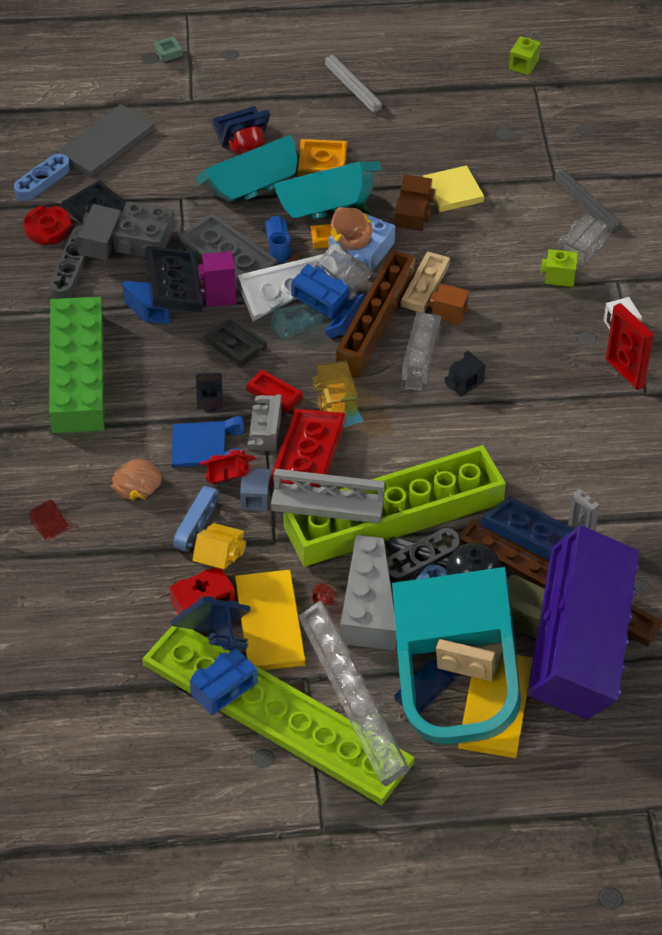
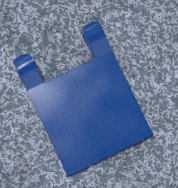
(200, 441)

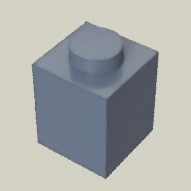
(255, 490)

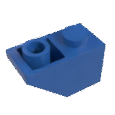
(138, 298)

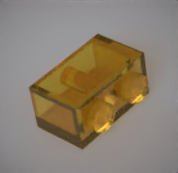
(335, 388)

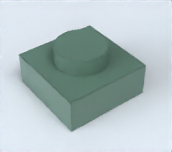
(168, 49)

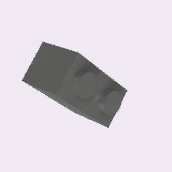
(96, 235)

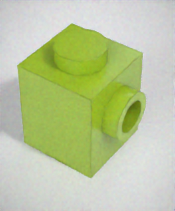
(524, 55)
(560, 267)

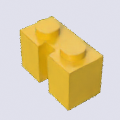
(219, 546)

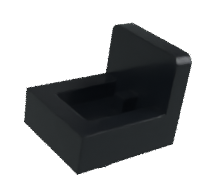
(209, 391)

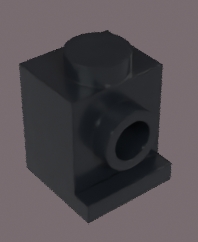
(465, 374)

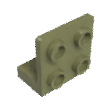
(525, 605)

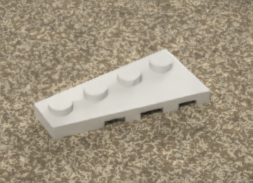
(271, 287)

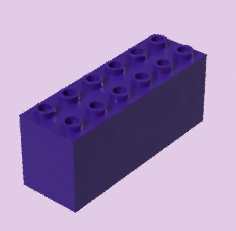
(584, 623)

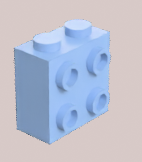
(380, 243)

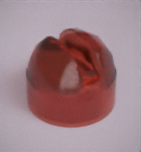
(323, 593)

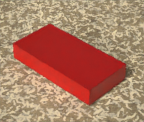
(269, 385)

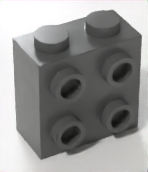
(142, 227)

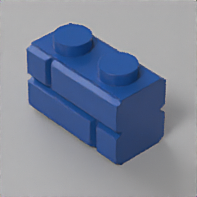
(320, 290)
(223, 681)

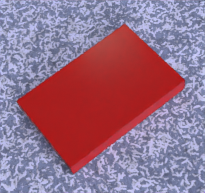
(629, 346)

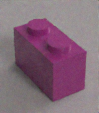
(218, 278)

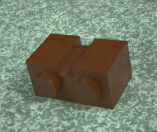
(414, 202)

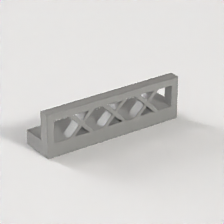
(328, 499)

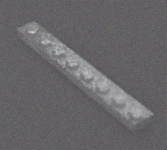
(354, 694)

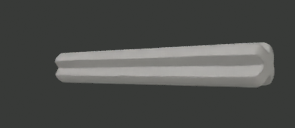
(353, 83)

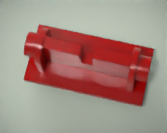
(226, 467)

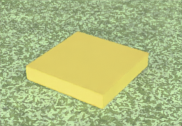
(455, 189)

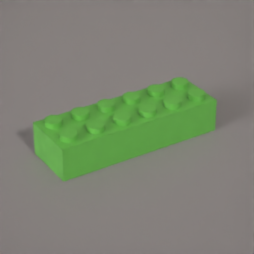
(76, 365)

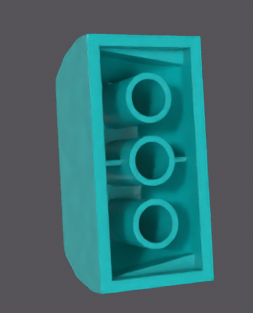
(251, 171)
(327, 189)

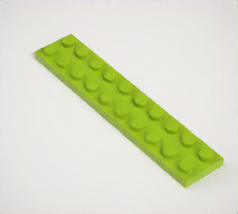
(278, 714)

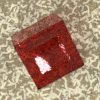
(48, 519)

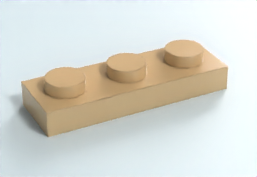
(425, 282)

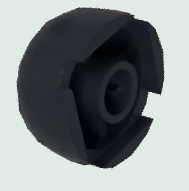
(472, 558)

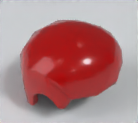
(247, 140)

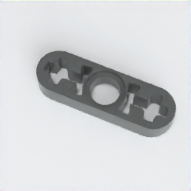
(444, 552)

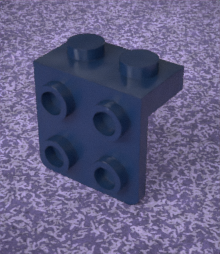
(228, 124)

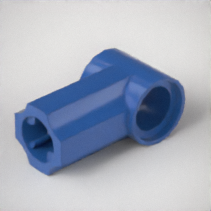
(278, 239)

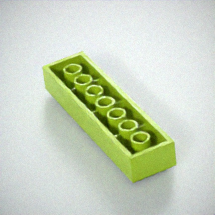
(412, 502)

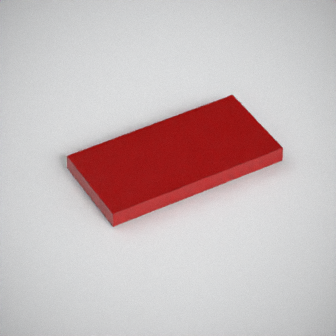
(310, 443)

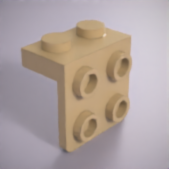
(470, 661)

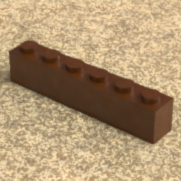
(376, 312)

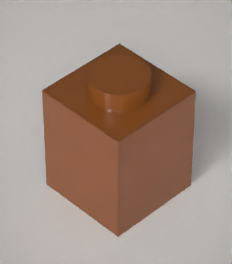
(450, 303)

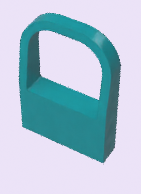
(462, 610)

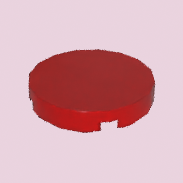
(47, 225)

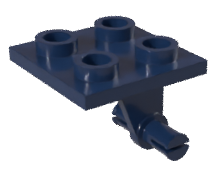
(216, 618)

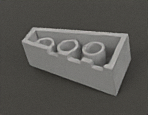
(368, 602)

